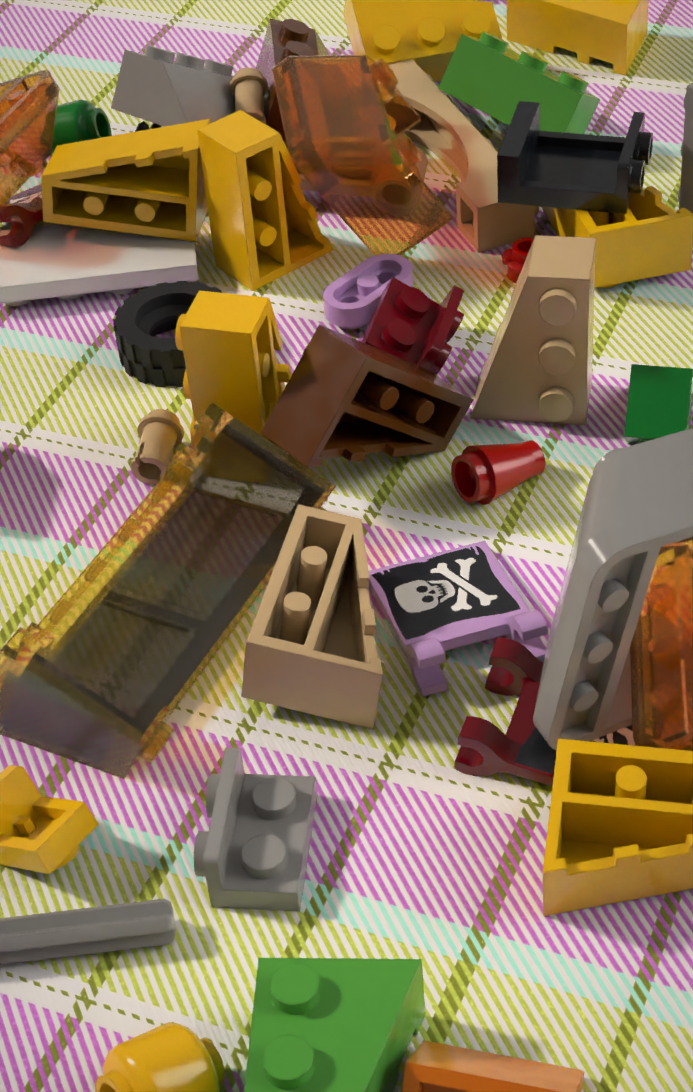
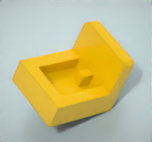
(37, 829)

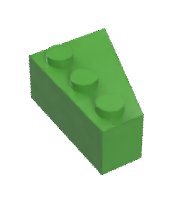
(497, 78)
(332, 1023)

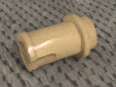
(249, 90)
(159, 436)

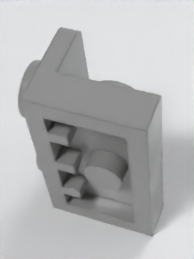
(255, 837)

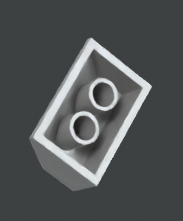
(171, 90)

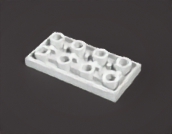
(84, 260)

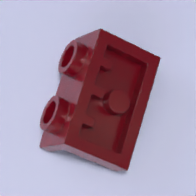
(414, 325)

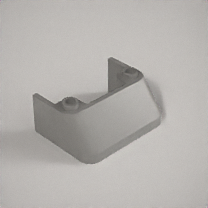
(630, 510)

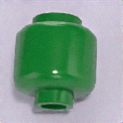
(79, 122)

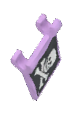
(452, 603)

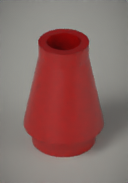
(493, 470)

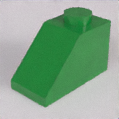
(658, 402)

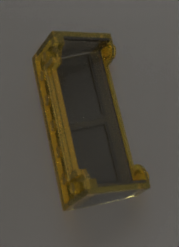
(156, 601)

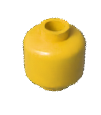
(163, 1061)

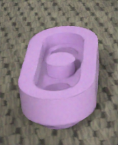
(355, 295)

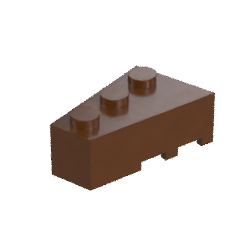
(360, 402)

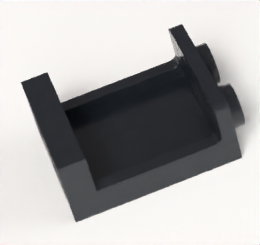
(571, 167)

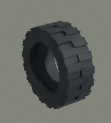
(144, 317)

